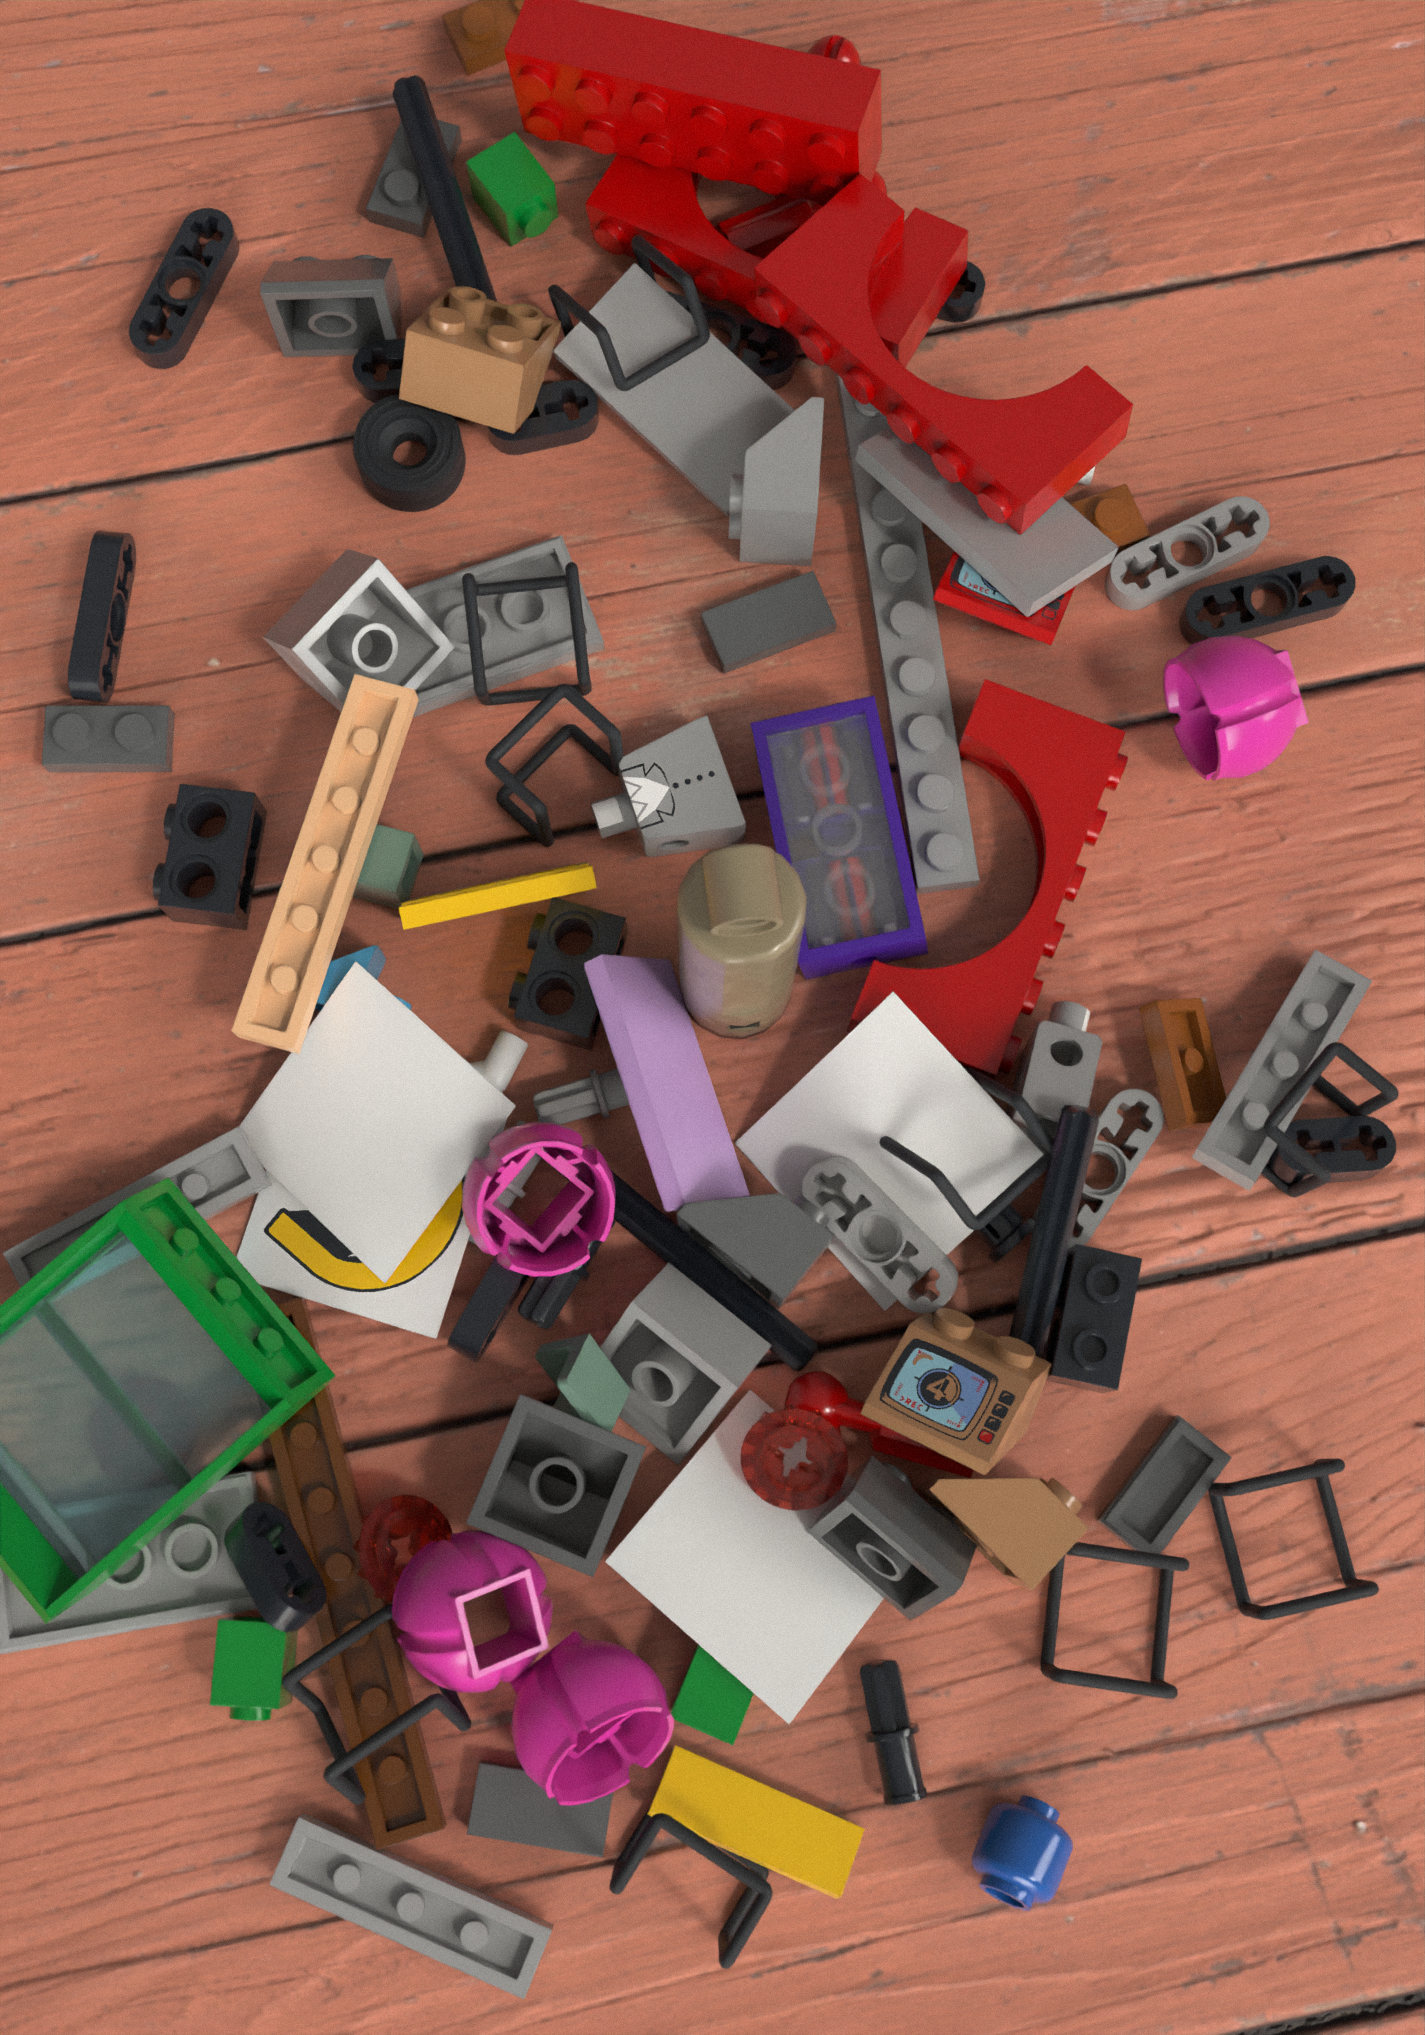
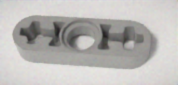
(1200, 530)
(1137, 1143)
(851, 1235)

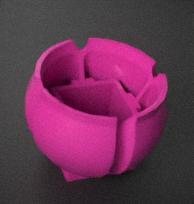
(1233, 705)
(570, 1222)
(434, 1619)
(588, 1718)

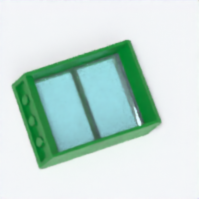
(132, 1391)

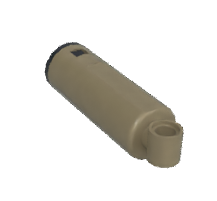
(739, 938)

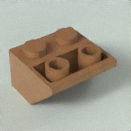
(478, 358)

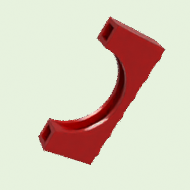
(665, 212)
(1005, 451)
(1056, 774)

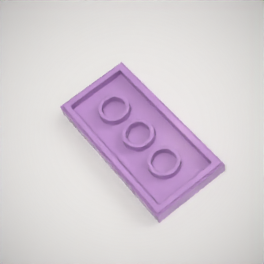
(665, 1080)

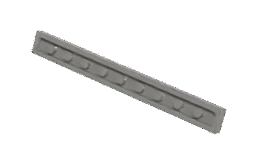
(911, 671)

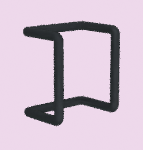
(643, 250)
(472, 589)
(514, 783)
(1313, 1077)
(1011, 1192)
(1320, 1470)
(1157, 1686)
(341, 1772)
(749, 1906)

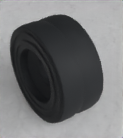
(408, 486)

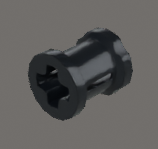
(1005, 1232)

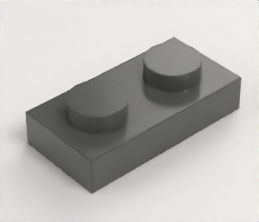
(398, 194)
(108, 739)

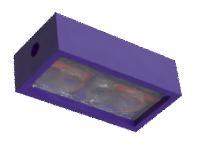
(842, 834)

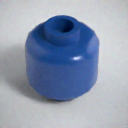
(1022, 1853)

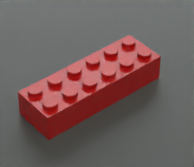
(694, 99)

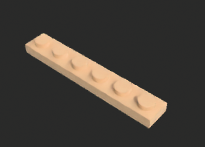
(325, 864)

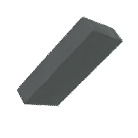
(768, 622)
(1164, 1487)
(519, 1811)

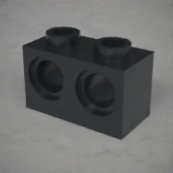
(228, 856)
(556, 970)
(1092, 1319)

